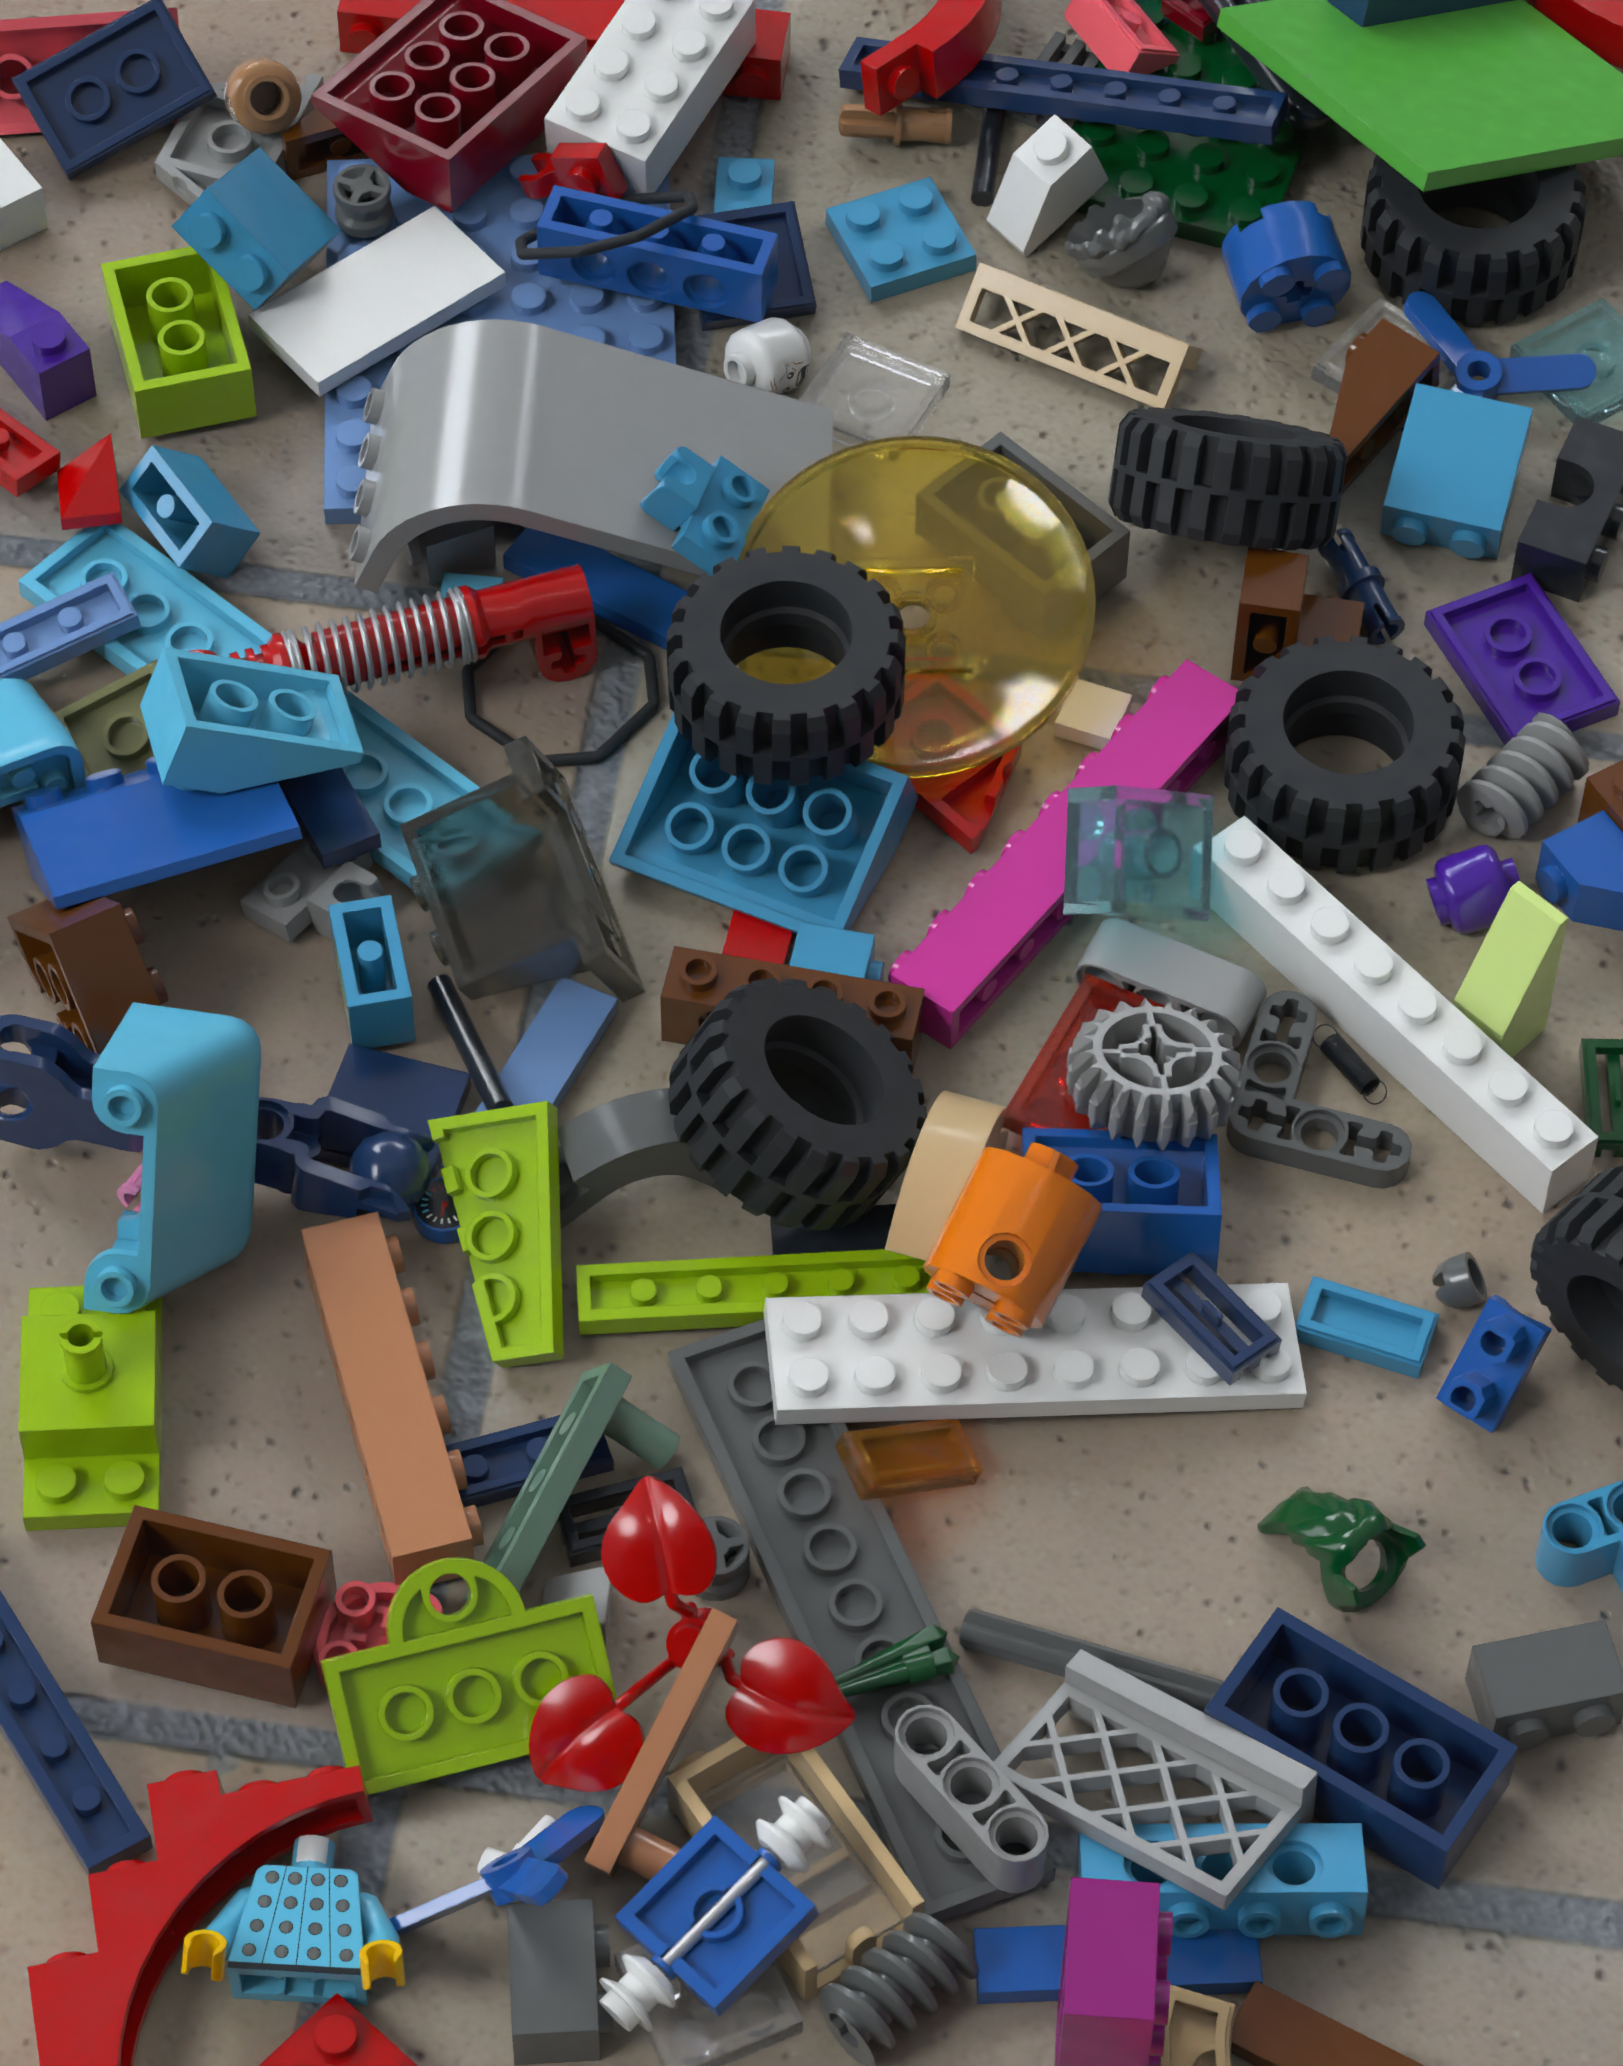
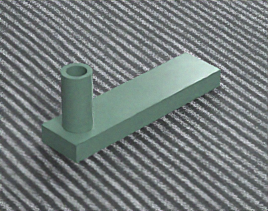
(591, 1410)

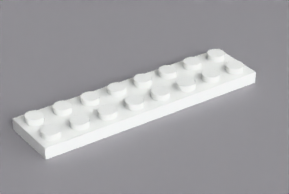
(944, 1361)

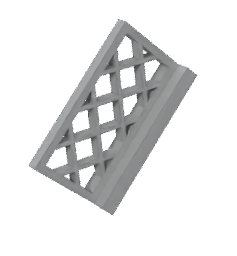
(1182, 1746)

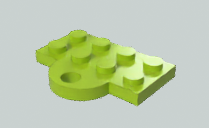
(457, 1683)

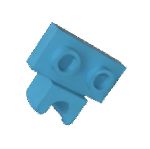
(708, 503)

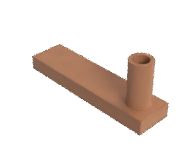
(620, 1837)

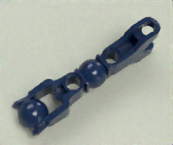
(384, 1174)

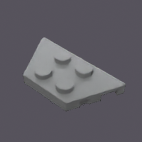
(211, 143)

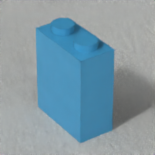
(256, 228)
(1456, 471)

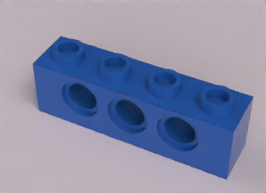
(688, 264)

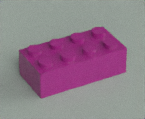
(1113, 1975)

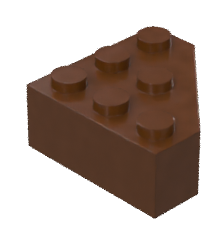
(88, 963)

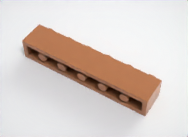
(388, 1396)

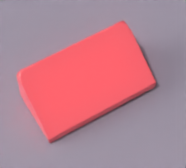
(1121, 35)

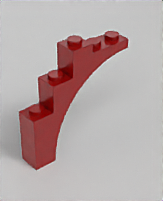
(206, 1846)

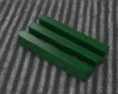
(1590, 1091)

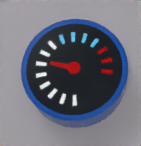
(436, 1214)

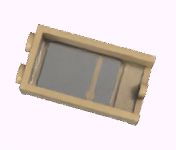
(852, 1884)

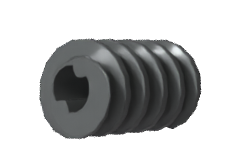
(892, 1982)

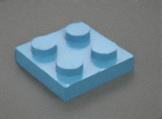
(900, 239)

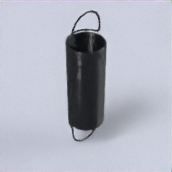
(1350, 1064)

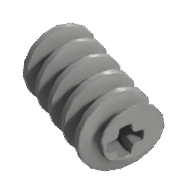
(1523, 779)

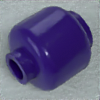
(1470, 888)

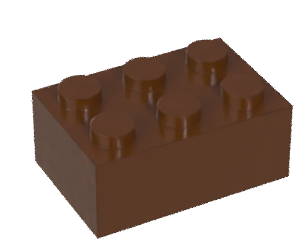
(214, 1606)

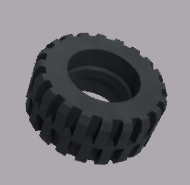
(1469, 269)
(1227, 478)
(781, 604)
(1356, 694)
(762, 1147)
(1581, 1273)

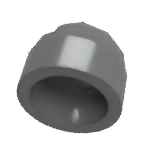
(1460, 1282)

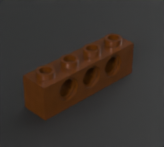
(703, 978)

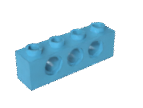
(1304, 1888)

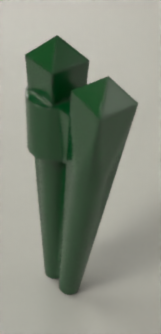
(908, 1661)

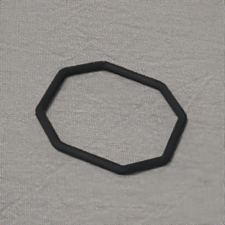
(618, 241)
(578, 757)

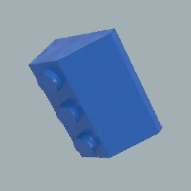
(1151, 1199)

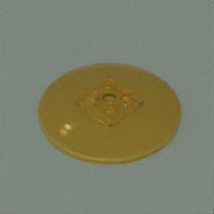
(976, 551)

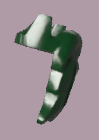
(1335, 1533)

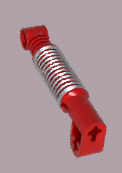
(545, 608)

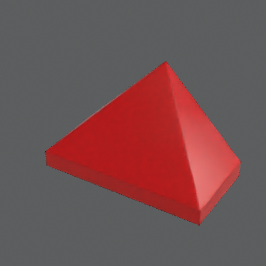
(90, 488)

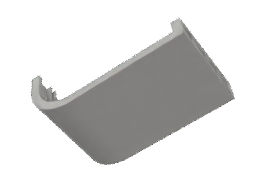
(554, 440)

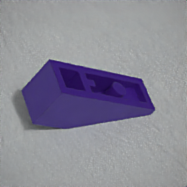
(43, 353)

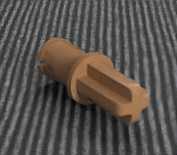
(898, 124)

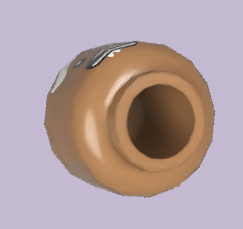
(262, 95)

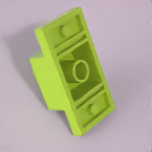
(89, 1411)

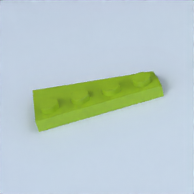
(508, 1207)

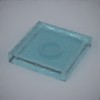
(1593, 332)

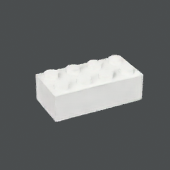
(653, 82)

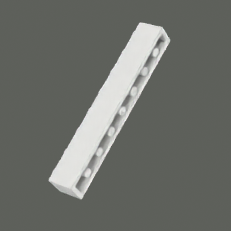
(1399, 1017)

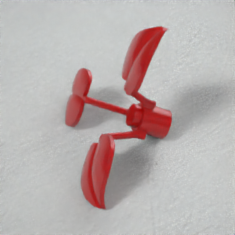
(784, 1691)

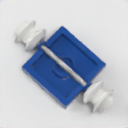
(716, 1915)

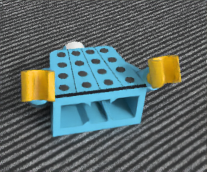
(300, 1933)

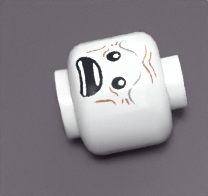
(768, 356)

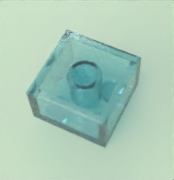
(1138, 854)

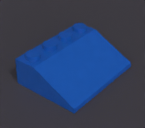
(138, 831)

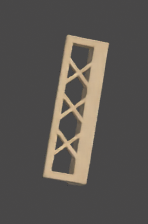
(1093, 319)

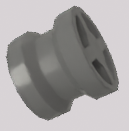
(363, 200)
(732, 1558)

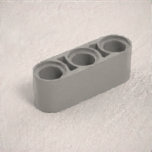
(1175, 972)
(976, 1828)

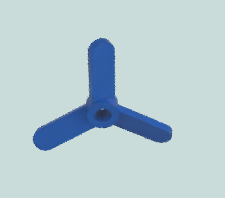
(1501, 375)
(522, 1875)

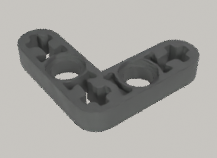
(1278, 1106)

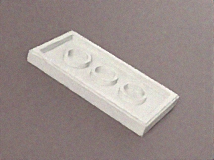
(377, 300)

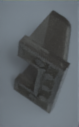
(517, 885)

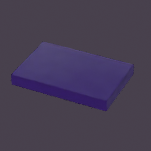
(1520, 658)

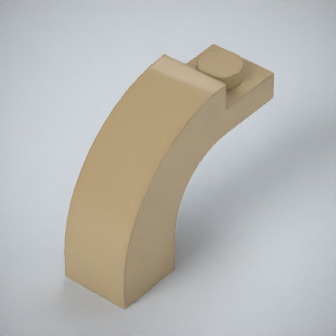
(939, 1168)

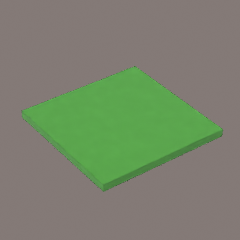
(1445, 91)

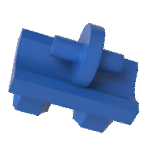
(1493, 1364)

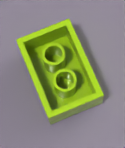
(178, 342)

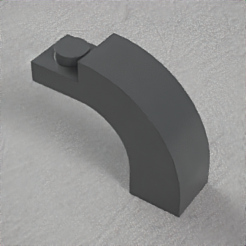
(618, 1146)

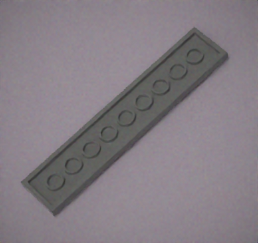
(839, 1590)

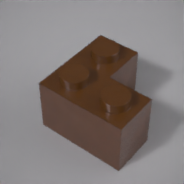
(1279, 614)

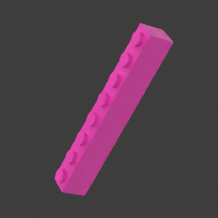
(1020, 900)

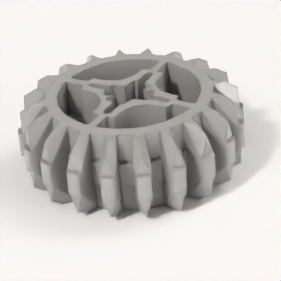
(1153, 1074)

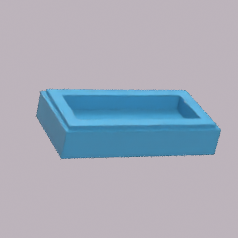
(1366, 1327)

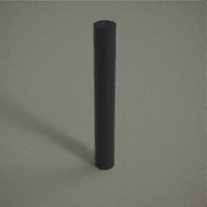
(988, 156)
(468, 1043)

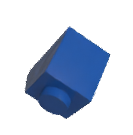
(1585, 872)

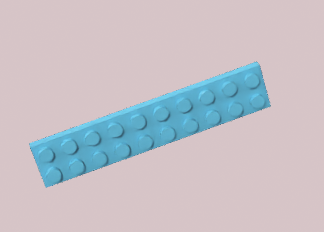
(177, 611)

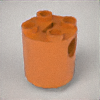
(1028, 1217)

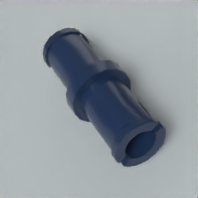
(1362, 583)

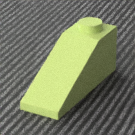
(1515, 971)

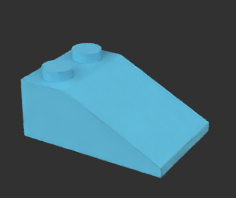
(244, 722)

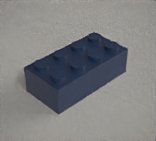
(1380, 1746)

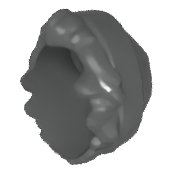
(1125, 239)

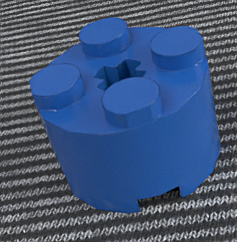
(1287, 266)

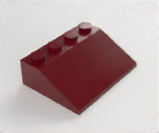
(452, 93)

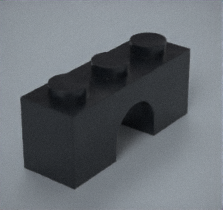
(1567, 543)

